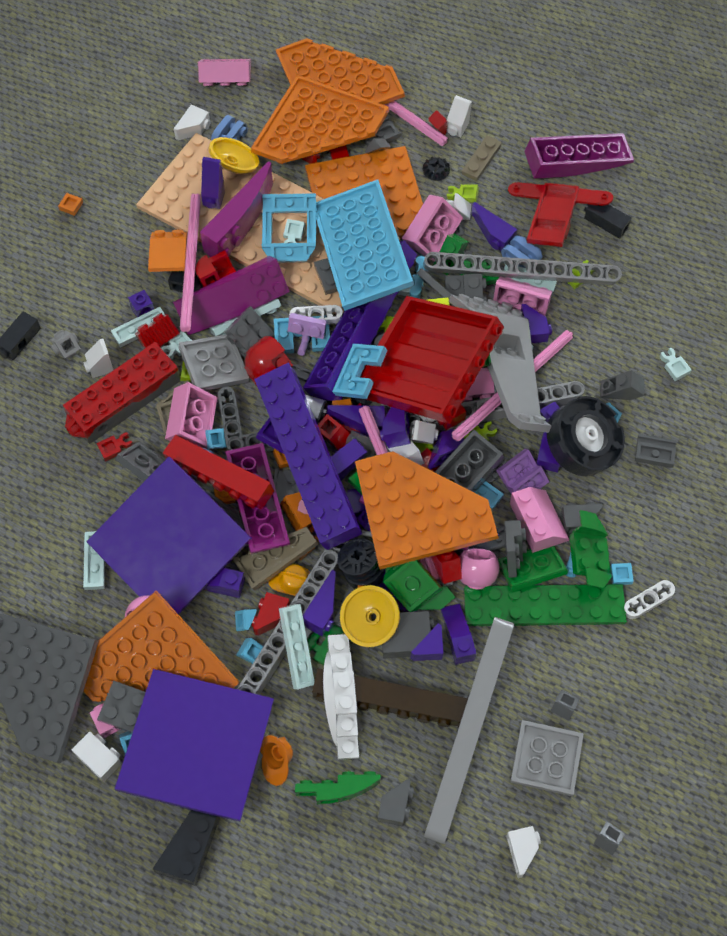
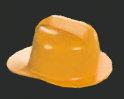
(289, 580)

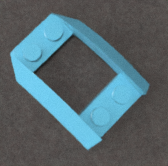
(289, 204)

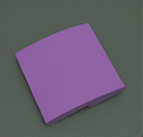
(522, 473)

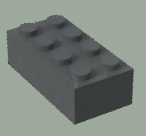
(471, 462)

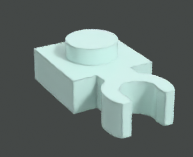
(293, 231)
(174, 343)
(675, 366)

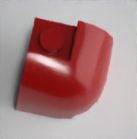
(214, 268)
(264, 357)

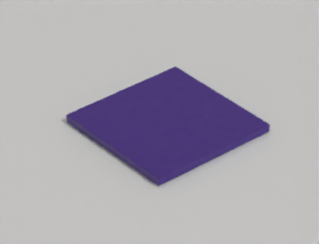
(169, 537)
(195, 745)

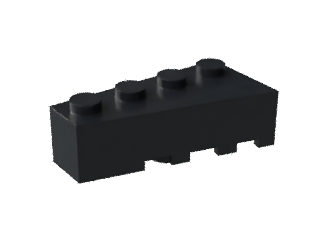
(188, 848)

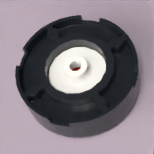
(585, 436)

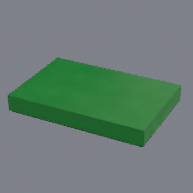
(534, 568)

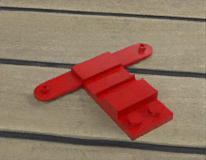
(555, 208)

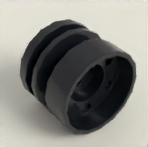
(360, 564)

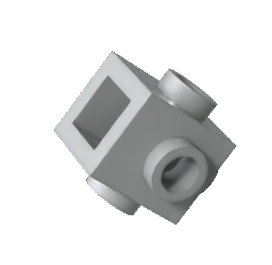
(71, 343)

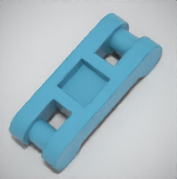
(415, 291)

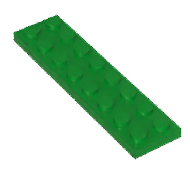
(546, 605)

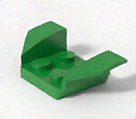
(590, 550)
(416, 587)

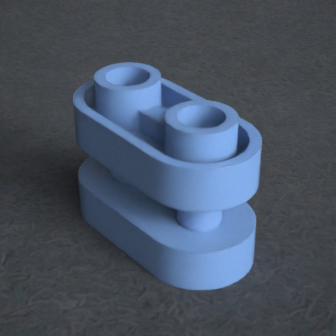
(230, 129)
(521, 249)

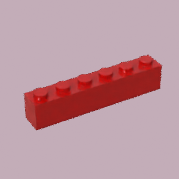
(219, 472)

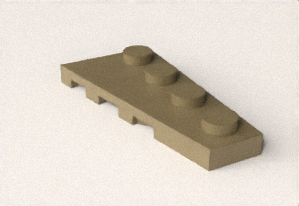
(264, 565)

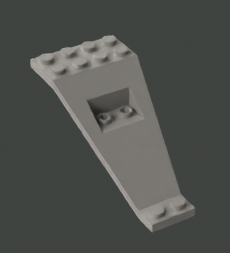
(511, 363)

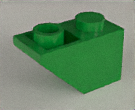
(453, 244)

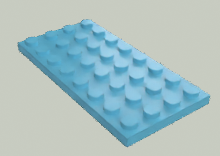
(362, 245)

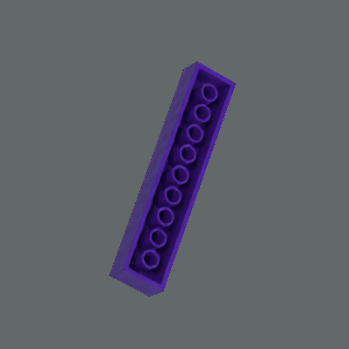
(356, 326)
(308, 457)

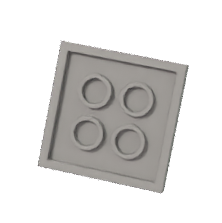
(213, 362)
(547, 758)

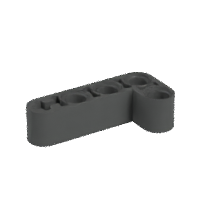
(233, 422)

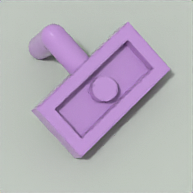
(306, 327)

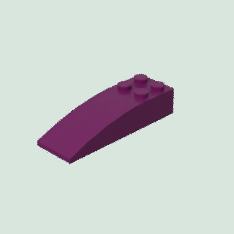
(576, 154)
(238, 215)
(235, 293)
(265, 525)

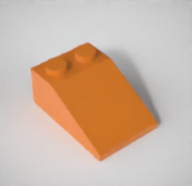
(167, 251)

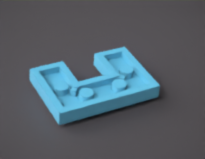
(286, 338)
(349, 381)

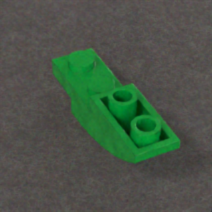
(348, 787)

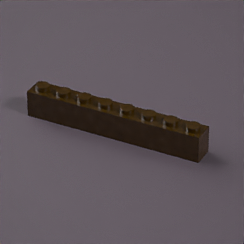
(402, 700)

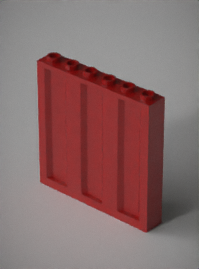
(431, 357)

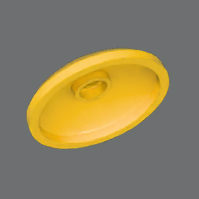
(234, 155)
(357, 612)

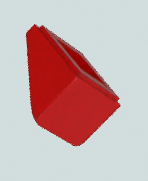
(438, 122)

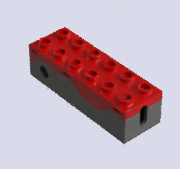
(120, 393)

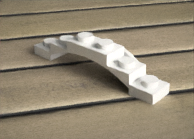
(341, 697)

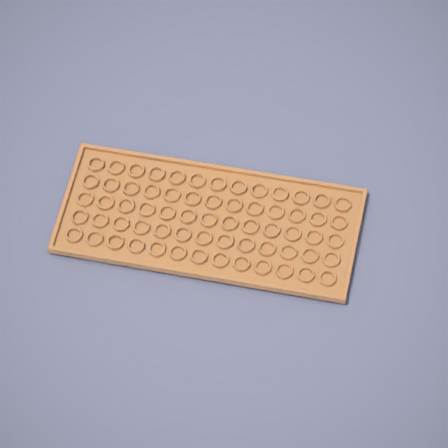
(170, 202)

